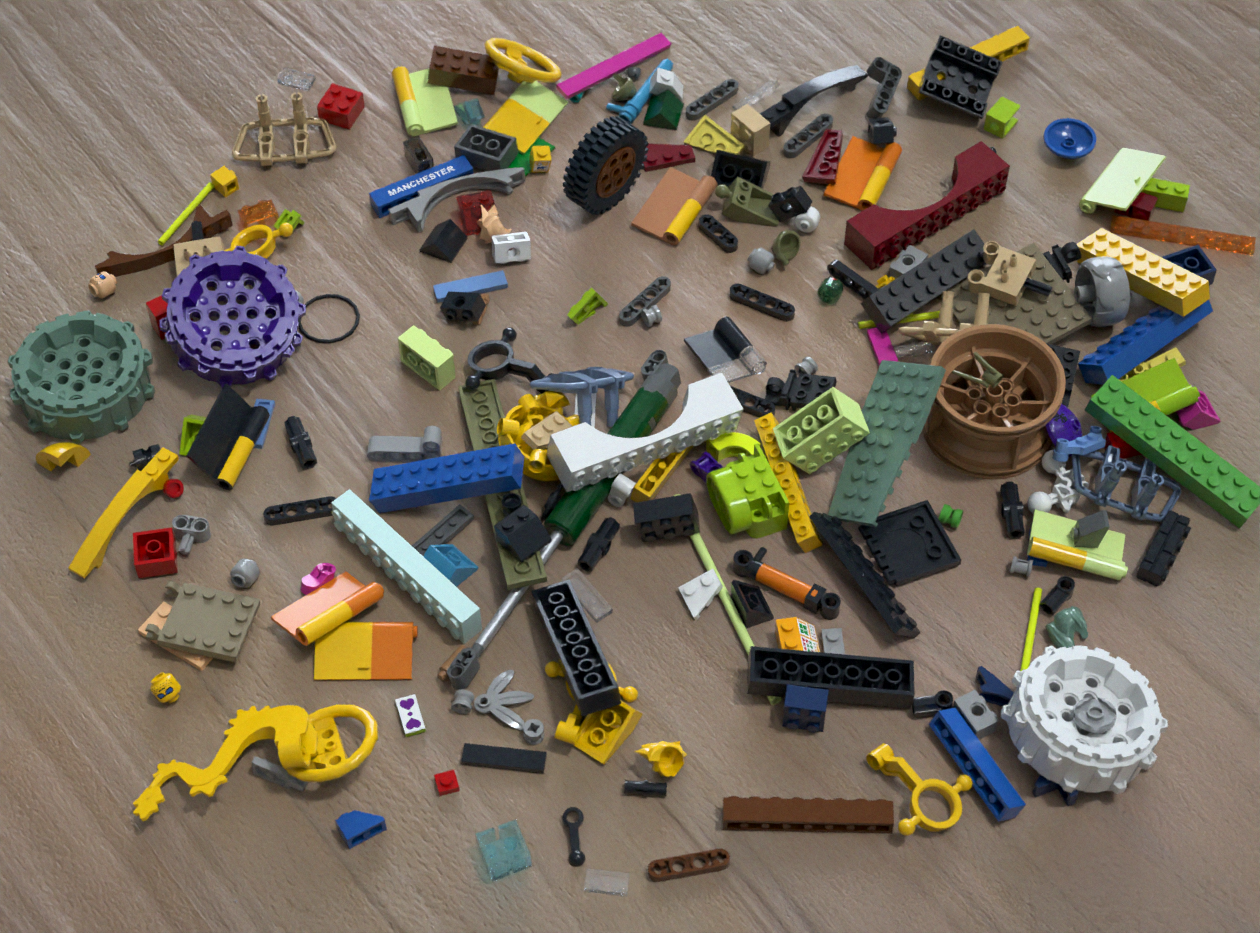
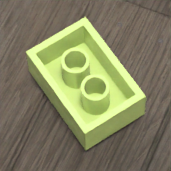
(426, 357)

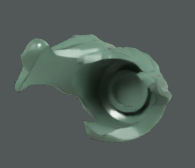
(1064, 626)

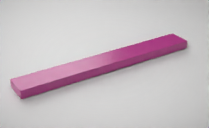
(613, 66)

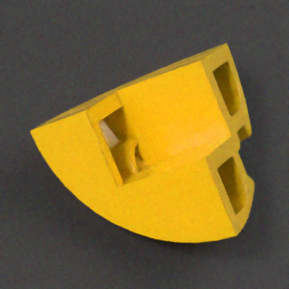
(60, 453)

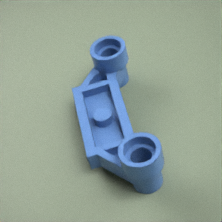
(1081, 445)

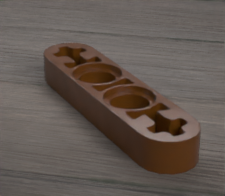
(688, 860)

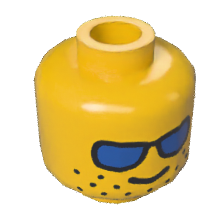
(165, 687)

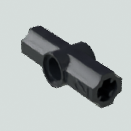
(300, 442)
(1012, 510)
(598, 544)

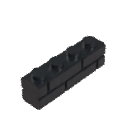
(1163, 548)

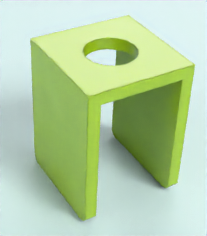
(1000, 118)

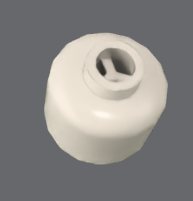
(808, 221)

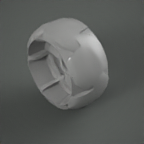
(1103, 290)

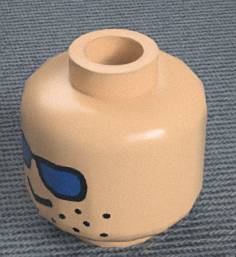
(102, 285)

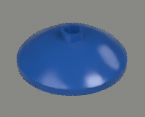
(1069, 138)

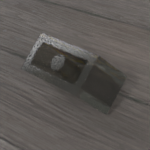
(417, 155)

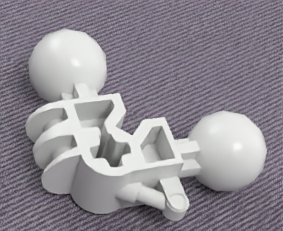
(1063, 492)

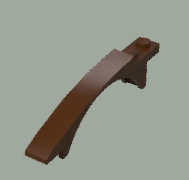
(124, 264)

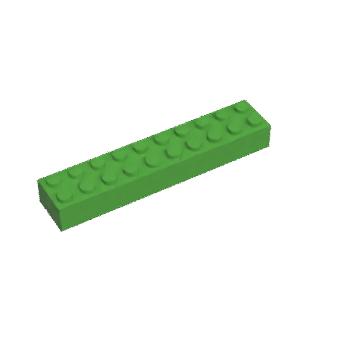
(1175, 451)

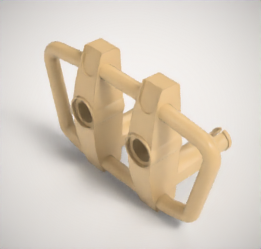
(266, 135)
(939, 331)

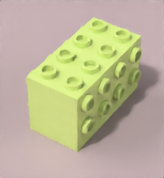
(821, 430)

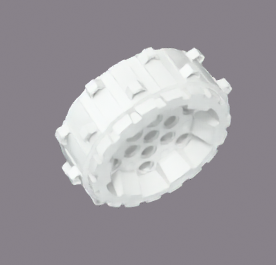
(1055, 745)

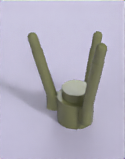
(991, 376)

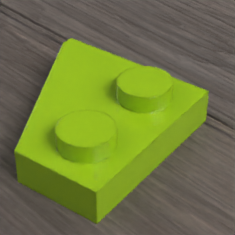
(586, 306)

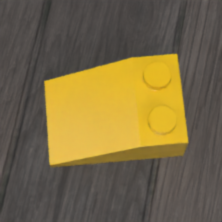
(607, 730)

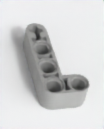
(406, 448)

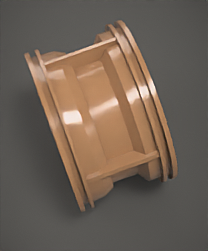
(985, 440)

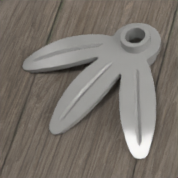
(496, 701)

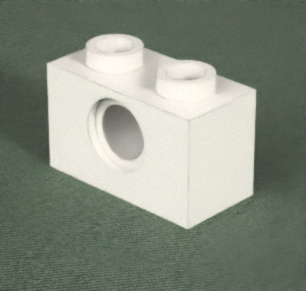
(502, 244)

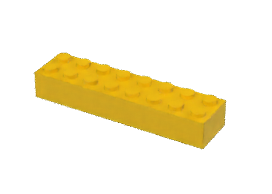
(1148, 273)

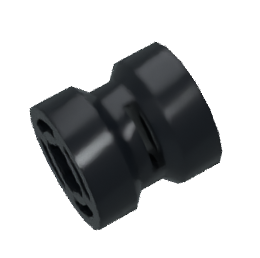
(510, 503)

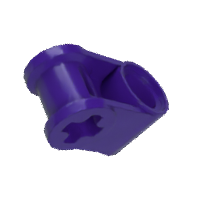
(704, 465)

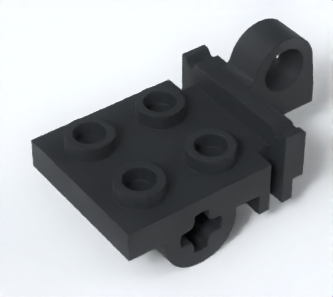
(1061, 257)
(1069, 361)
(797, 390)

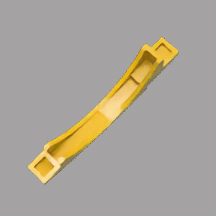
(139, 485)

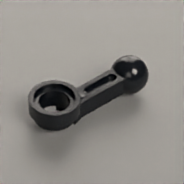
(576, 857)

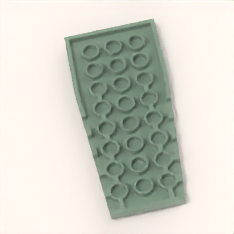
(895, 417)

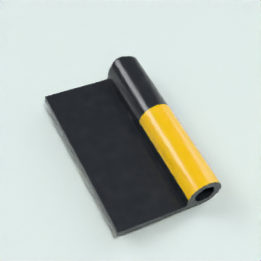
(227, 437)

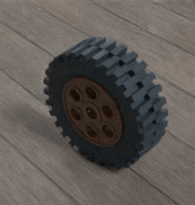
(605, 165)

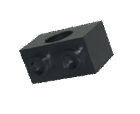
(881, 130)
(790, 203)
(462, 306)

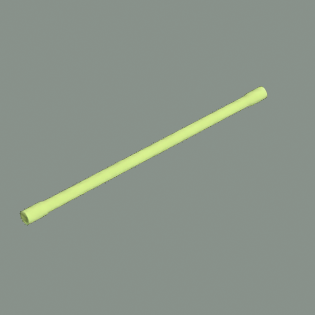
(727, 601)

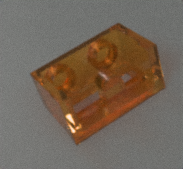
(257, 213)

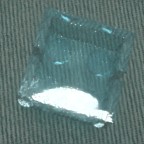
(503, 854)

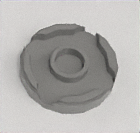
(1095, 715)

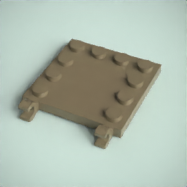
(206, 621)

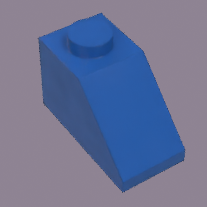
(359, 827)

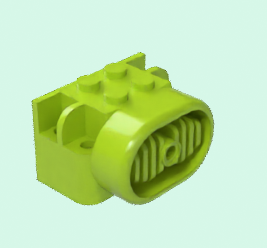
(749, 496)

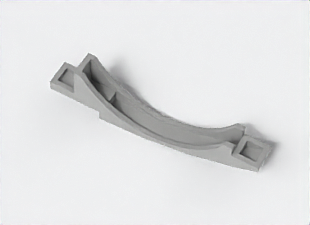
(420, 207)

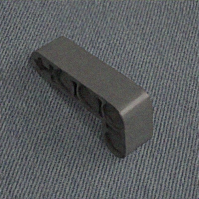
(888, 77)

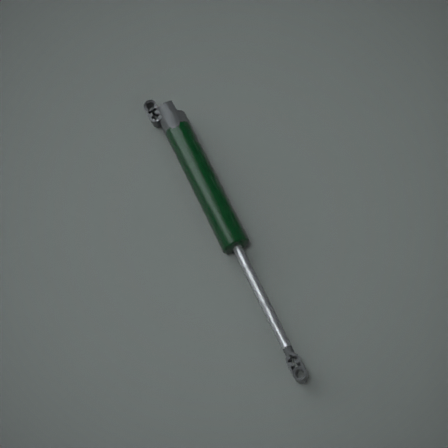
(579, 506)

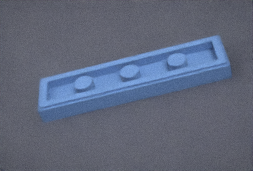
(475, 284)

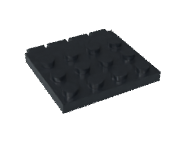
(910, 544)

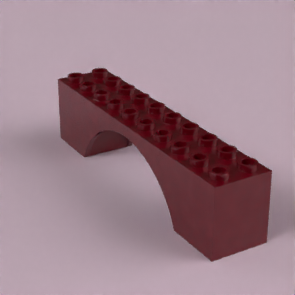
(883, 233)

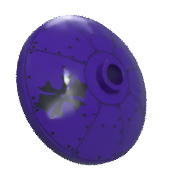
(1064, 426)

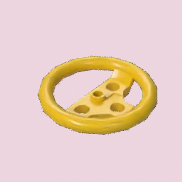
(516, 66)
(331, 756)

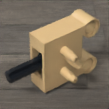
(198, 246)
(1008, 275)

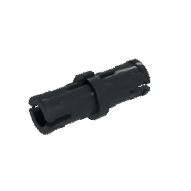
(645, 788)

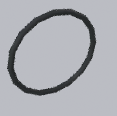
(335, 339)

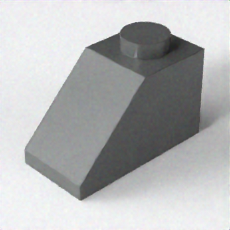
(1090, 530)

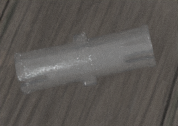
(913, 349)

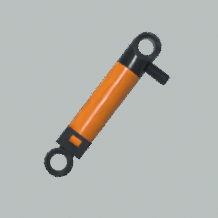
(812, 597)

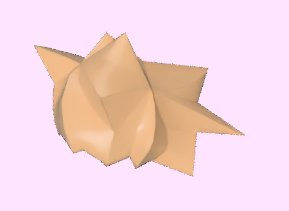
(491, 225)

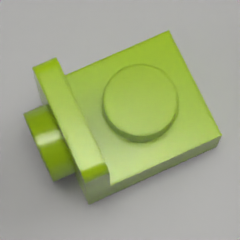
(289, 217)

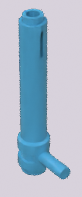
(634, 106)

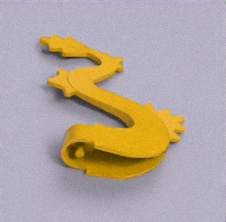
(284, 724)

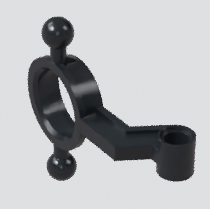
(510, 365)

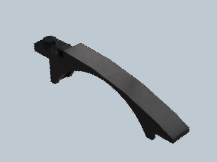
(783, 112)

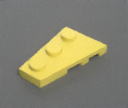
(712, 137)

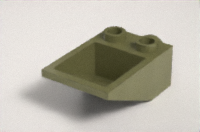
(746, 203)

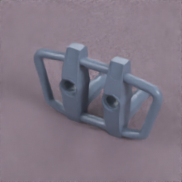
(586, 382)
(1108, 476)

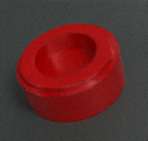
(173, 488)

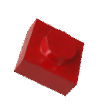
(446, 782)

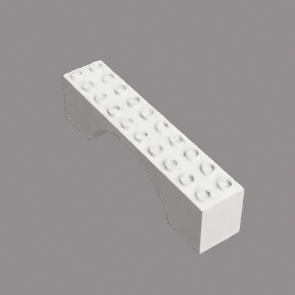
(588, 455)

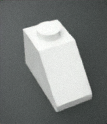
(665, 80)

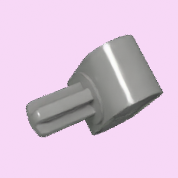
(188, 529)

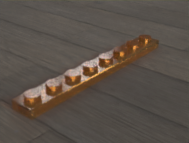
(1182, 235)

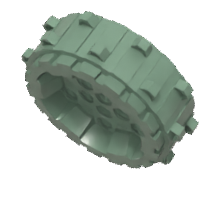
(81, 376)

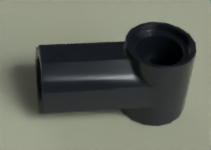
(1057, 595)
(931, 704)

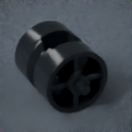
(143, 457)

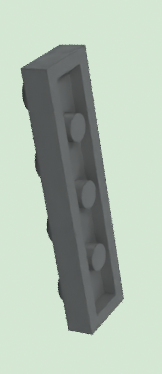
(445, 529)

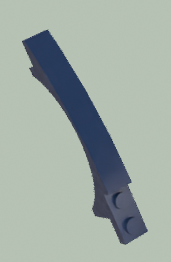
(999, 694)

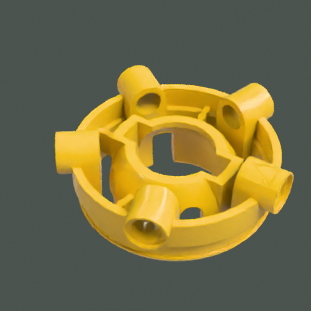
(520, 420)

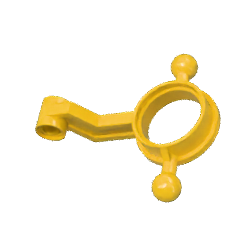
(261, 231)
(570, 730)
(884, 759)

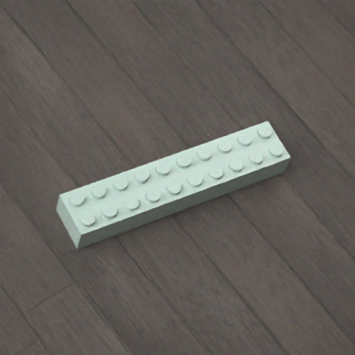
(407, 567)

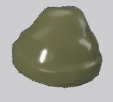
(625, 88)
(786, 246)

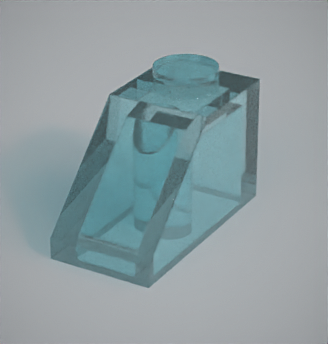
(470, 111)

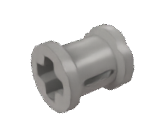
(1021, 566)

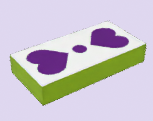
(410, 715)

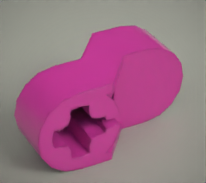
(319, 576)

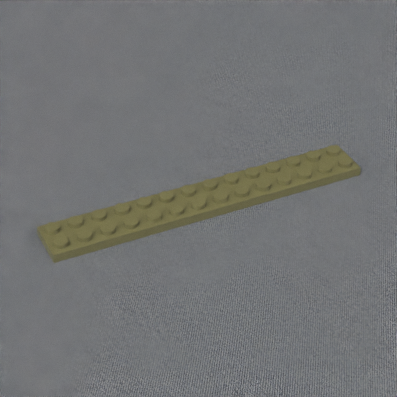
(482, 413)

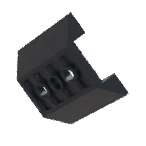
(961, 70)

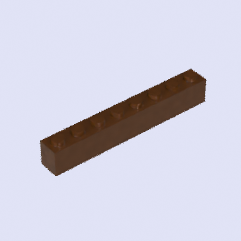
(808, 815)

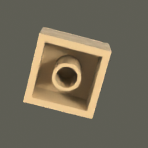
(750, 129)

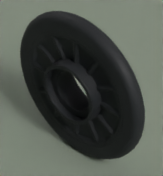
(552, 501)

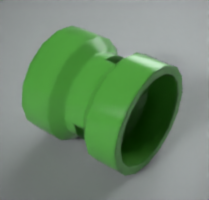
(946, 514)

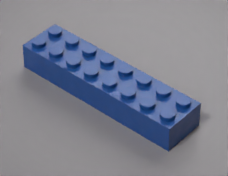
(1138, 343)
(447, 478)

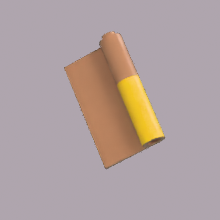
(674, 205)

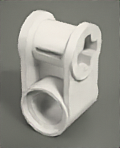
(620, 490)

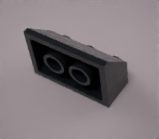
(731, 165)

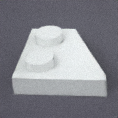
(700, 592)

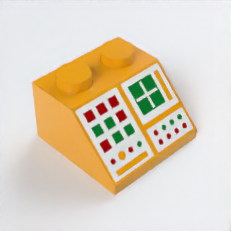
(796, 635)

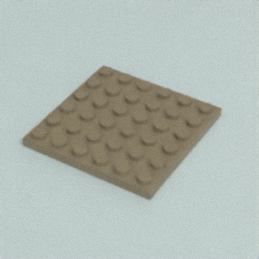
(1041, 315)

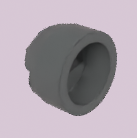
(634, 72)

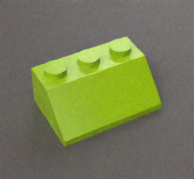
(1170, 194)

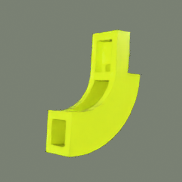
(731, 445)

